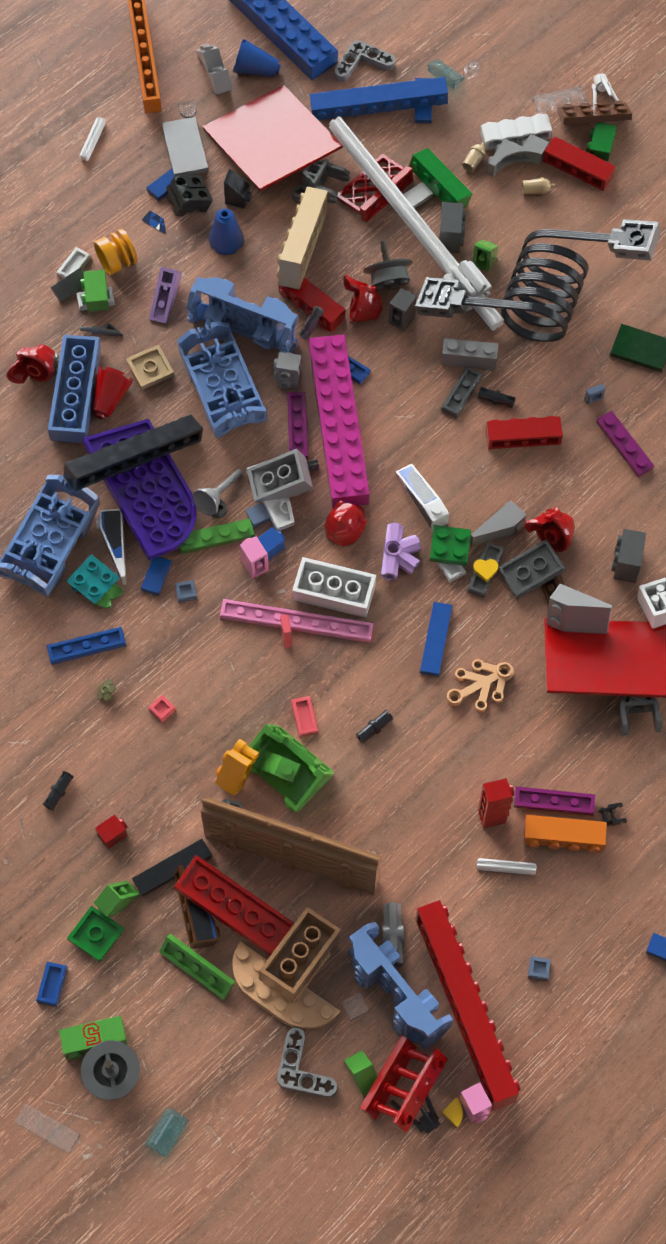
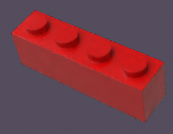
(579, 163)
(310, 296)
(524, 432)
(495, 802)

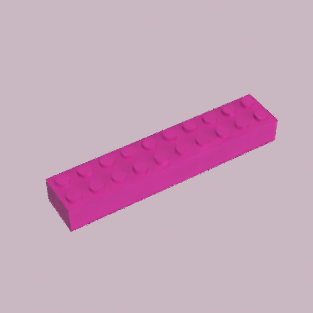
(338, 420)

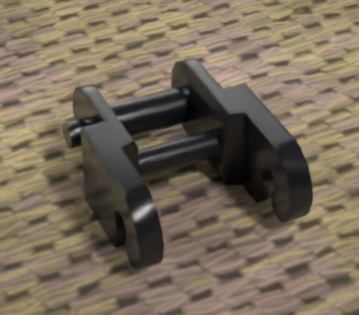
(613, 821)

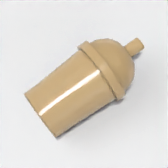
(474, 157)
(536, 186)

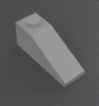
(501, 524)

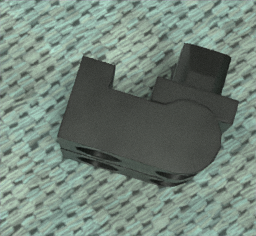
(188, 195)

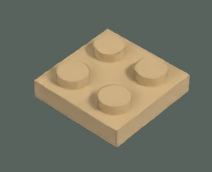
(150, 367)

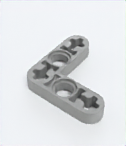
(362, 54)
(293, 1069)

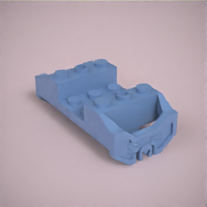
(261, 324)
(221, 379)
(48, 536)
(412, 1012)

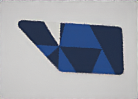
(155, 221)

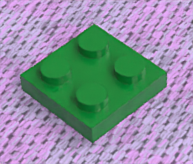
(450, 545)
(95, 934)

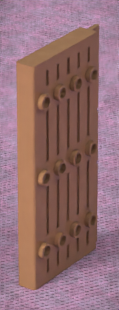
(291, 845)

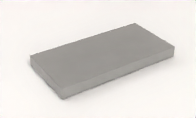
(185, 147)

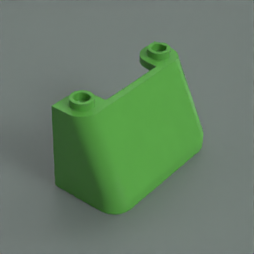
(313, 773)

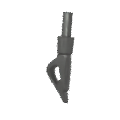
(102, 330)

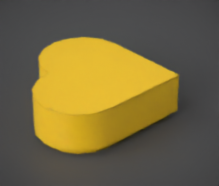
(485, 569)

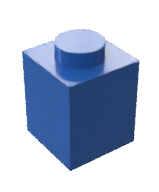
(272, 541)

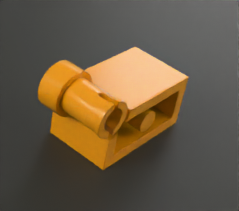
(236, 767)

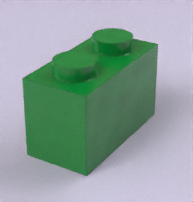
(602, 140)

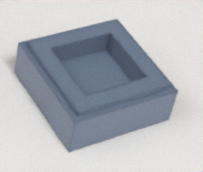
(594, 394)
(258, 514)
(186, 591)
(539, 968)

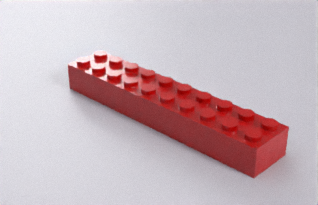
(466, 1005)

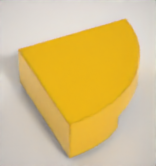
(454, 1112)

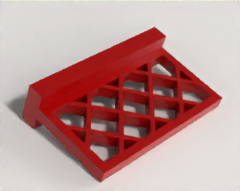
(374, 203)

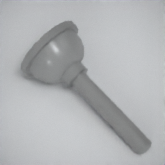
(208, 499)

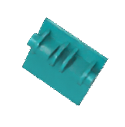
(92, 579)

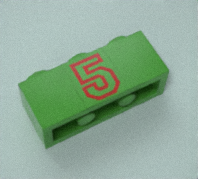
(81, 1038)

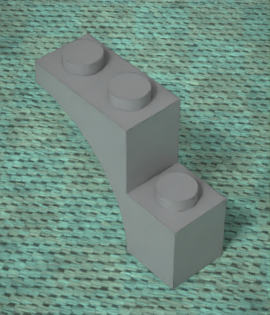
(214, 67)
(509, 152)

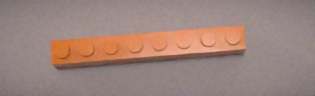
(144, 56)

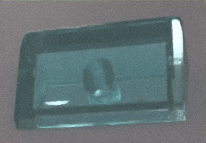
(441, 69)
(166, 1132)

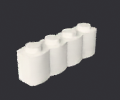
(515, 130)

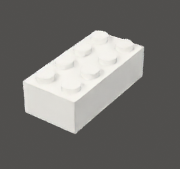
(334, 587)

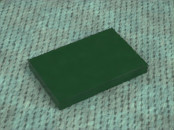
(640, 348)

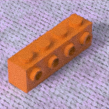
(564, 833)

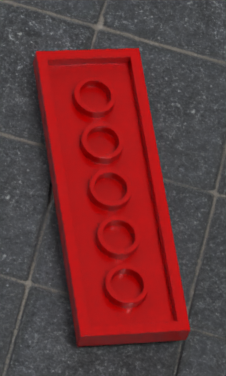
(233, 905)

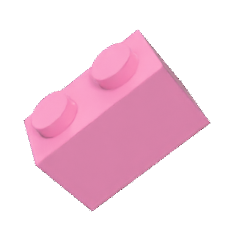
(254, 557)
(475, 1103)

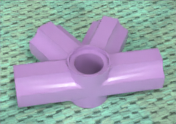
(403, 549)

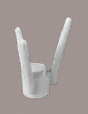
(601, 83)

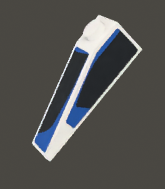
(423, 497)
(112, 530)

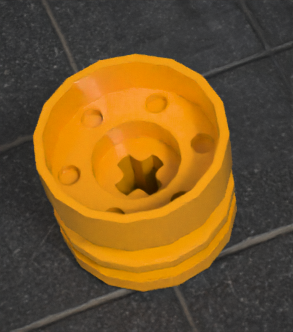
(118, 250)

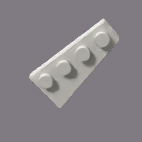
(279, 512)

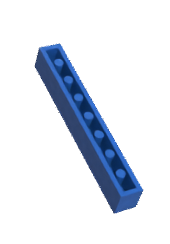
(379, 98)

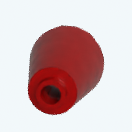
(109, 391)

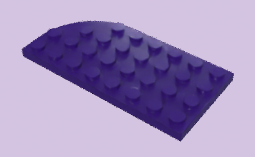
(149, 496)

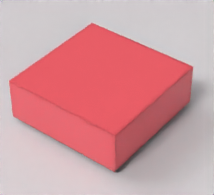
(161, 708)

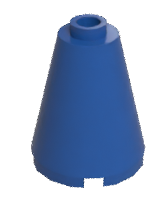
(255, 61)
(226, 233)

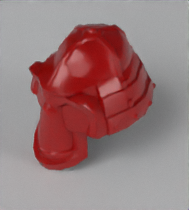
(366, 301)
(33, 362)
(345, 523)
(553, 526)

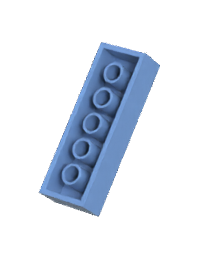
(74, 388)

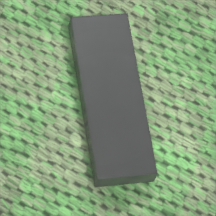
(461, 392)
(477, 585)

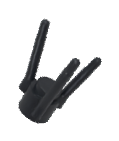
(429, 1120)

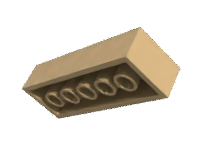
(302, 237)

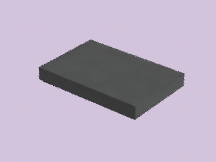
(531, 569)

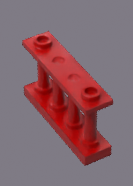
(389, 1076)

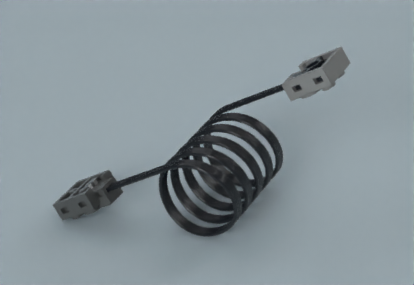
(446, 296)

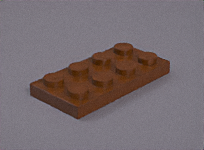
(594, 113)

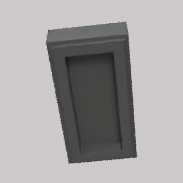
(68, 285)

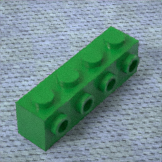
(439, 178)

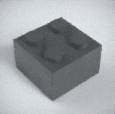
(452, 226)
(628, 555)

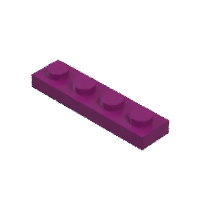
(297, 422)
(625, 444)
(554, 801)

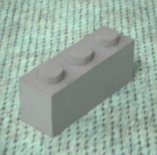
(469, 354)

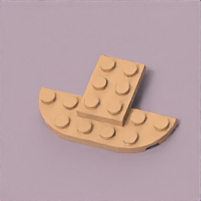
(304, 1012)

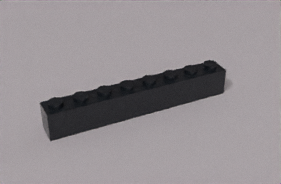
(132, 452)

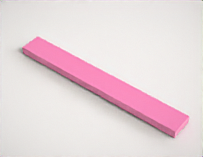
(298, 620)

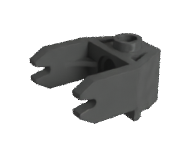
(317, 173)
(633, 705)

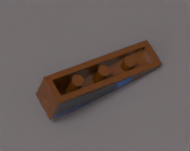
(199, 924)

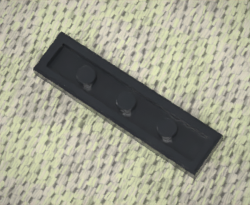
(164, 871)

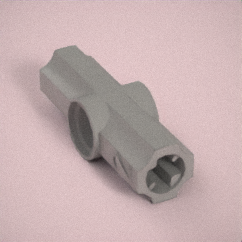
(393, 928)

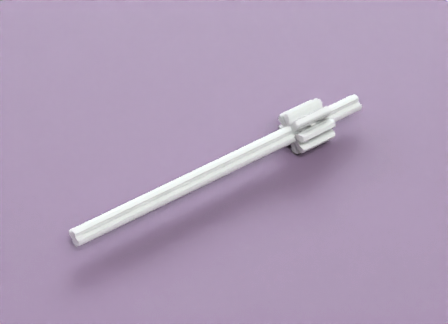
(468, 274)

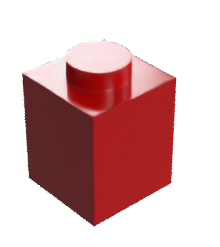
(111, 831)

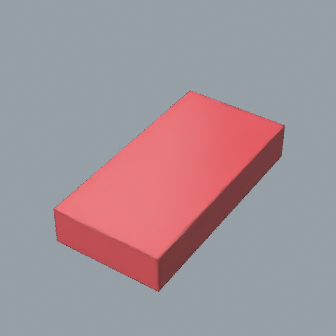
(286, 631)
(304, 716)

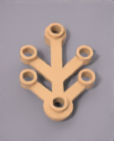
(481, 682)

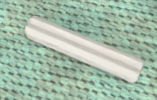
(92, 139)
(506, 866)

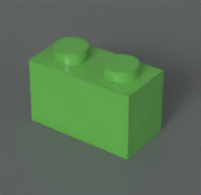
(95, 290)

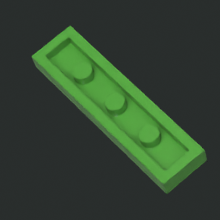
(218, 536)
(197, 966)

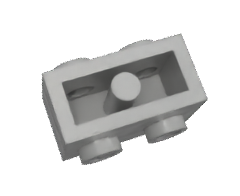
(287, 370)

